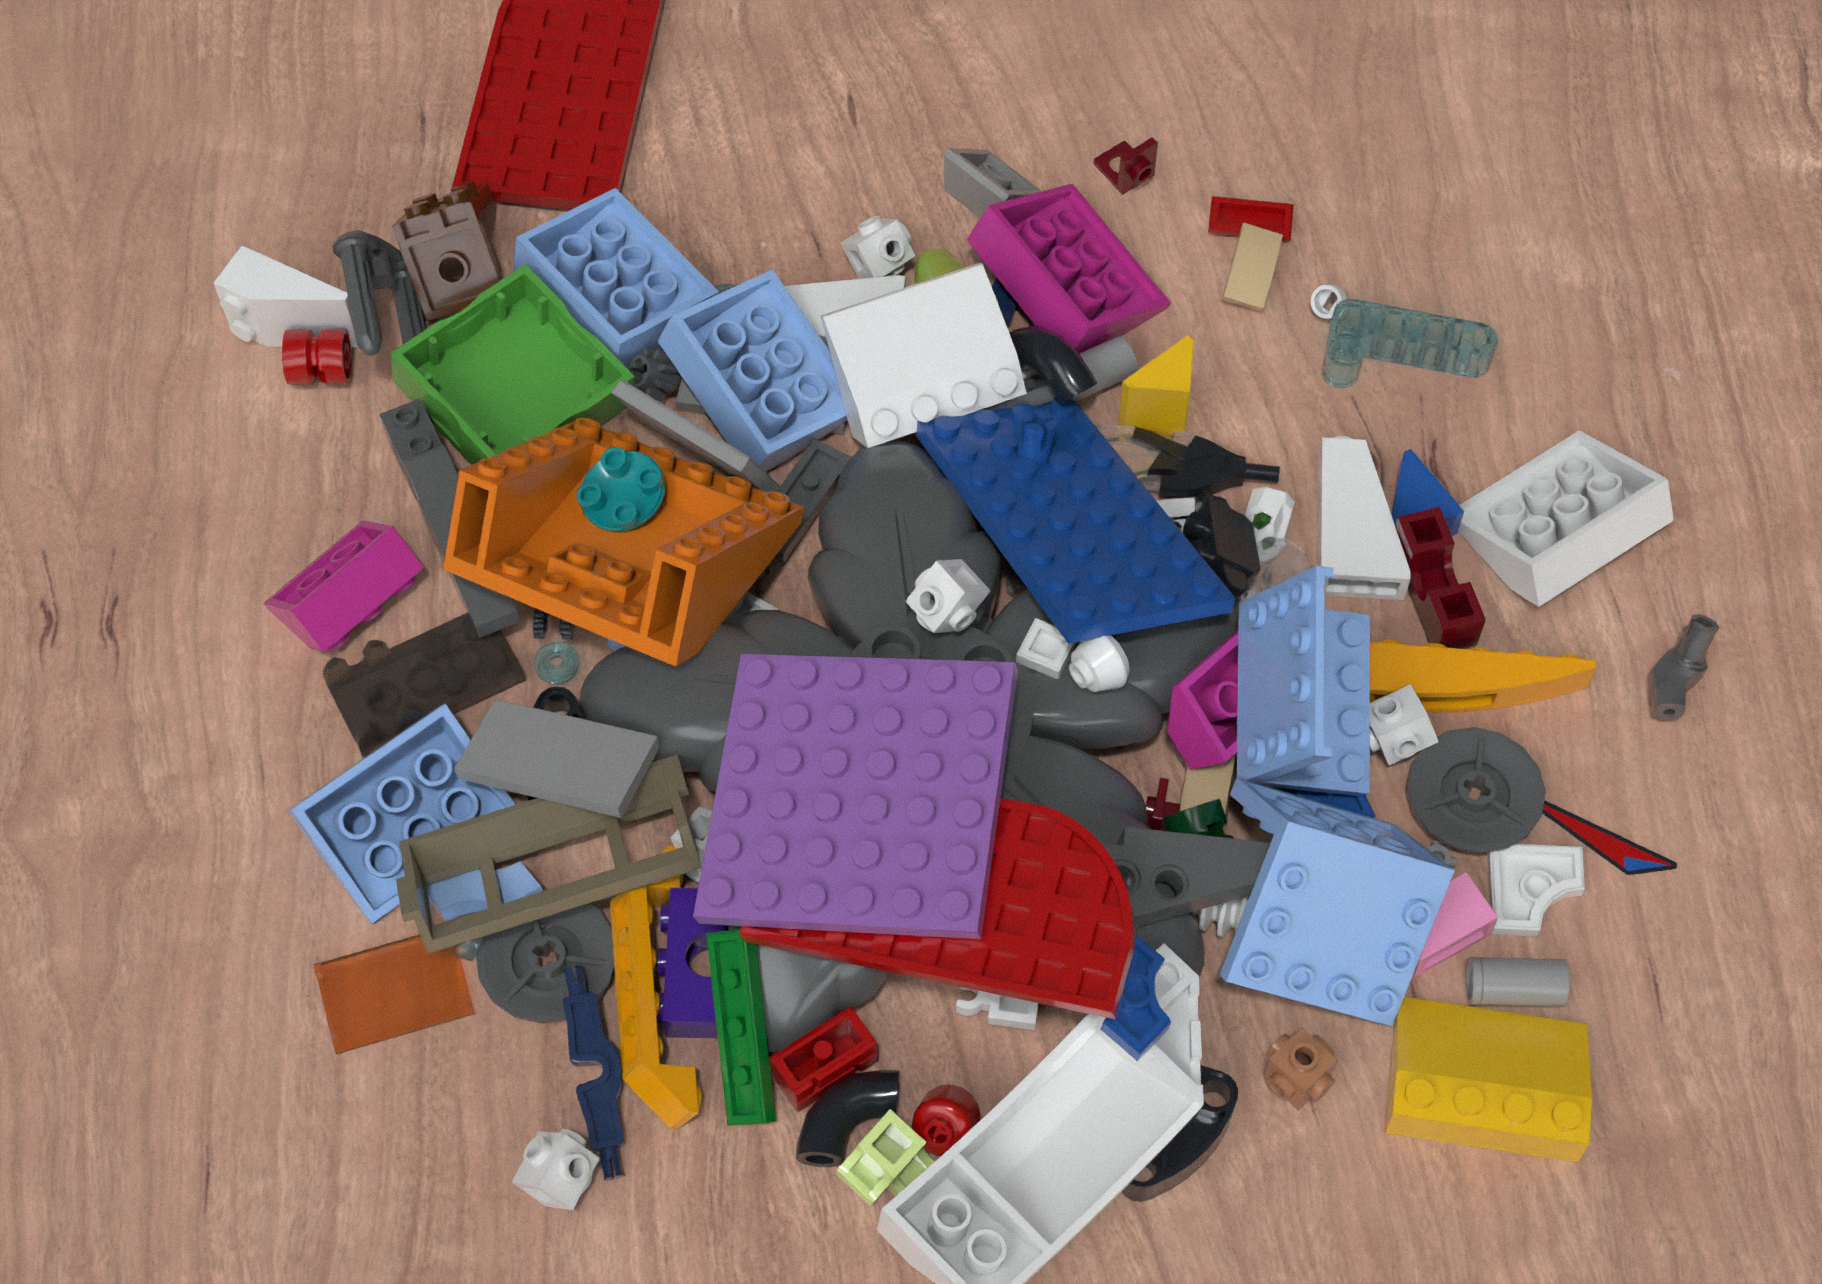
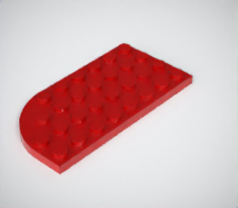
(558, 100)
(1051, 925)

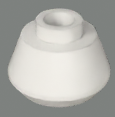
(1099, 664)

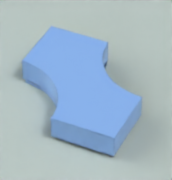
(467, 895)

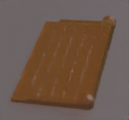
(391, 992)

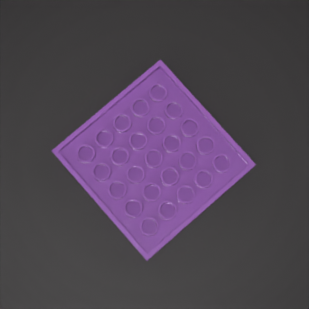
(858, 795)

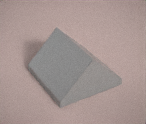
(982, 179)

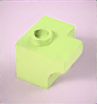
(885, 1159)

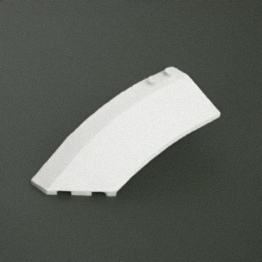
(1053, 1149)

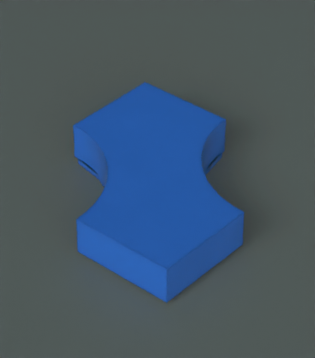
(1139, 1016)

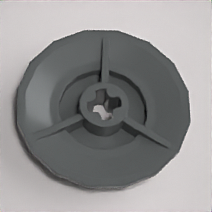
(1484, 760)
(525, 989)

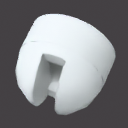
(1322, 297)

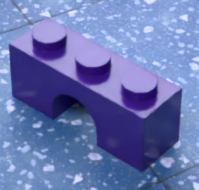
(687, 998)

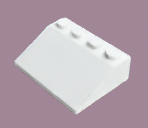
(922, 355)
(1564, 516)

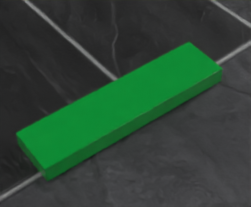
(740, 1029)

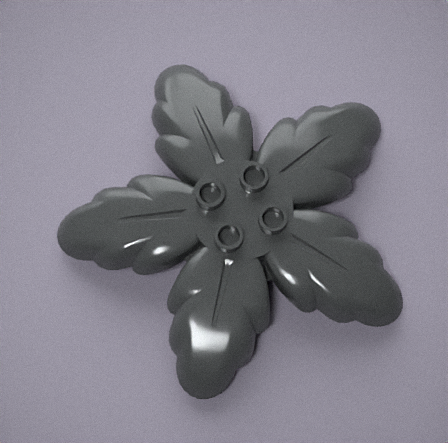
(876, 538)

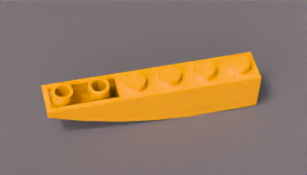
(1473, 677)

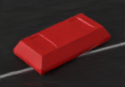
(1230, 213)

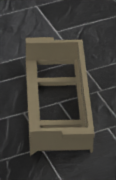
(529, 828)

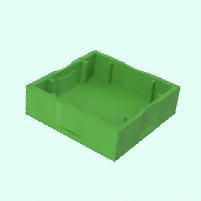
(509, 369)

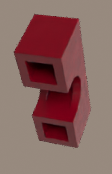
(1444, 606)

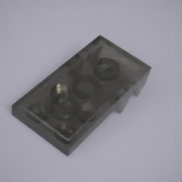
(413, 678)

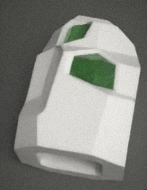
(1269, 512)

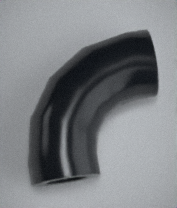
(1053, 360)
(840, 1110)

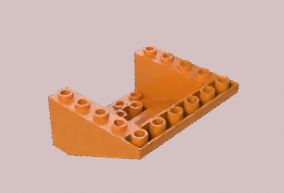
(642, 587)

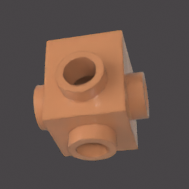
(1296, 1081)

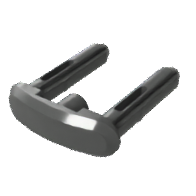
(376, 264)

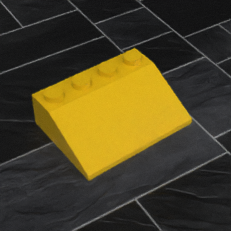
(1490, 1080)

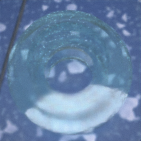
(559, 673)

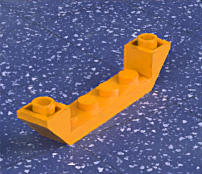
(665, 1088)

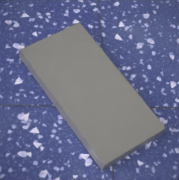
(693, 437)
(558, 758)

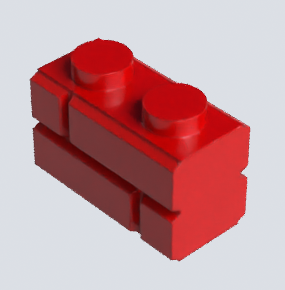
(823, 1058)

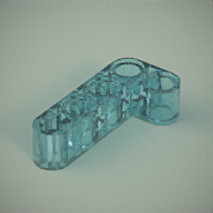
(1460, 345)

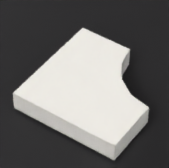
(1530, 880)

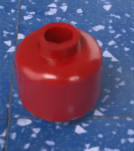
(945, 1117)

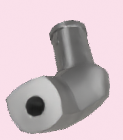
(1681, 669)

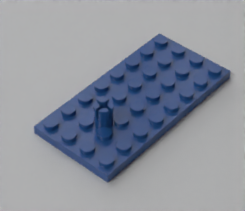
(1073, 520)

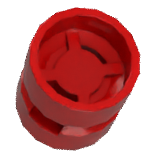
(318, 356)

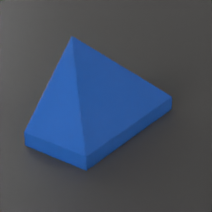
(1420, 491)

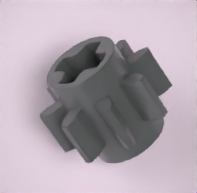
(654, 373)

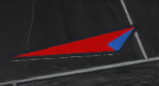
(1618, 851)

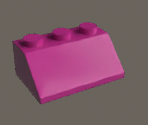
(345, 585)
(1206, 708)

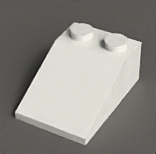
(270, 297)

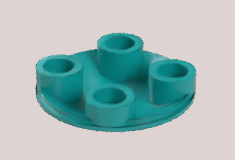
(621, 490)

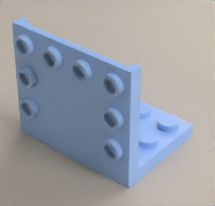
(1303, 690)
(1334, 906)

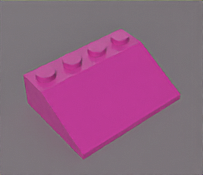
(1066, 267)

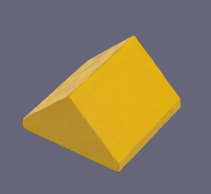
(1159, 391)

